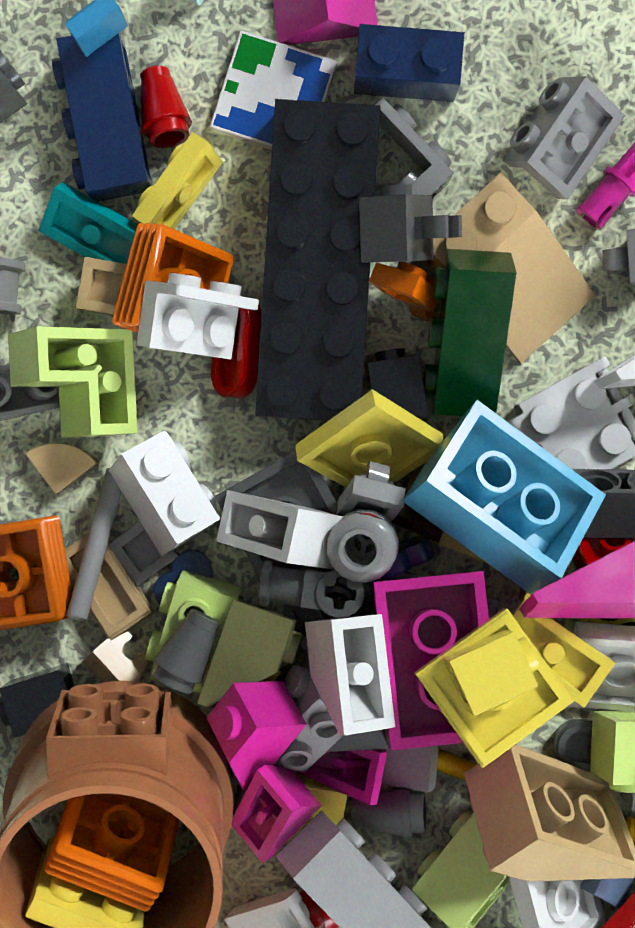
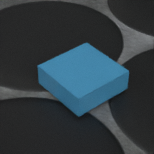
(96, 25)

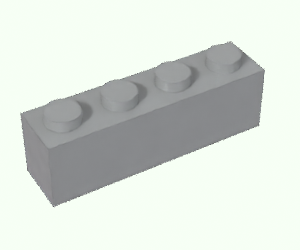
(345, 882)

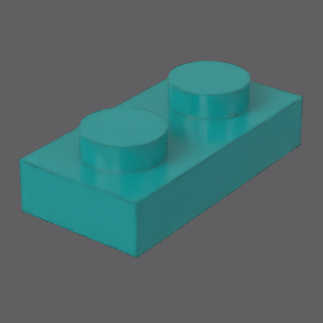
(87, 226)

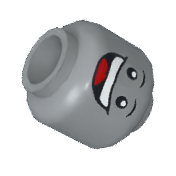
(356, 562)

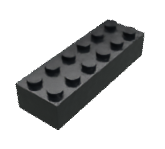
(313, 259)

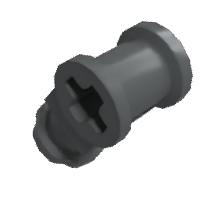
(305, 589)

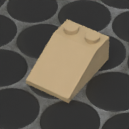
(546, 283)
(548, 820)

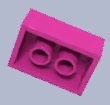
(420, 623)

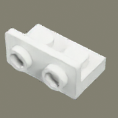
(191, 318)

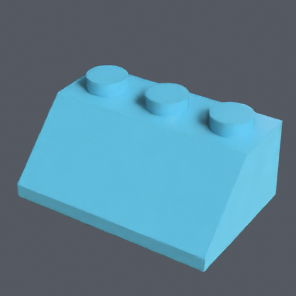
(505, 499)

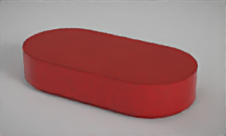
(239, 374)

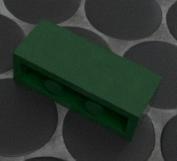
(471, 330)

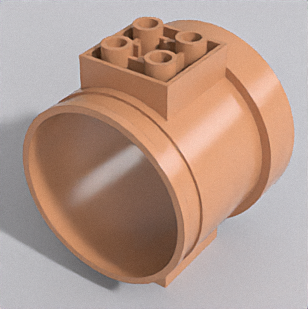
(132, 744)

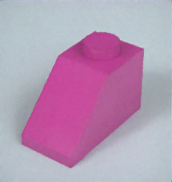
(255, 726)

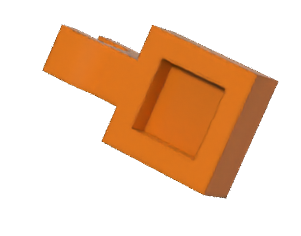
(408, 285)

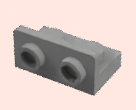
(564, 134)

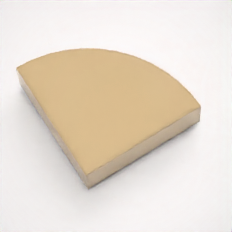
(61, 464)

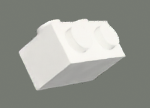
(164, 492)

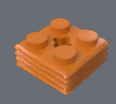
(163, 251)
(44, 582)
(114, 847)

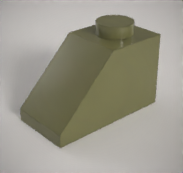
(250, 648)

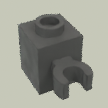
(402, 226)

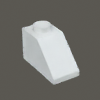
(276, 529)
(352, 672)

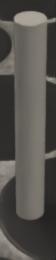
(94, 549)

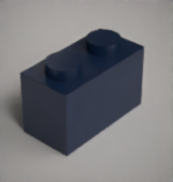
(408, 62)

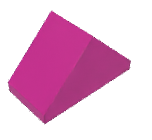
(321, 19)
(351, 772)
(273, 810)

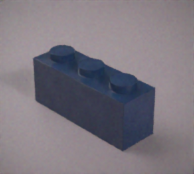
(102, 119)

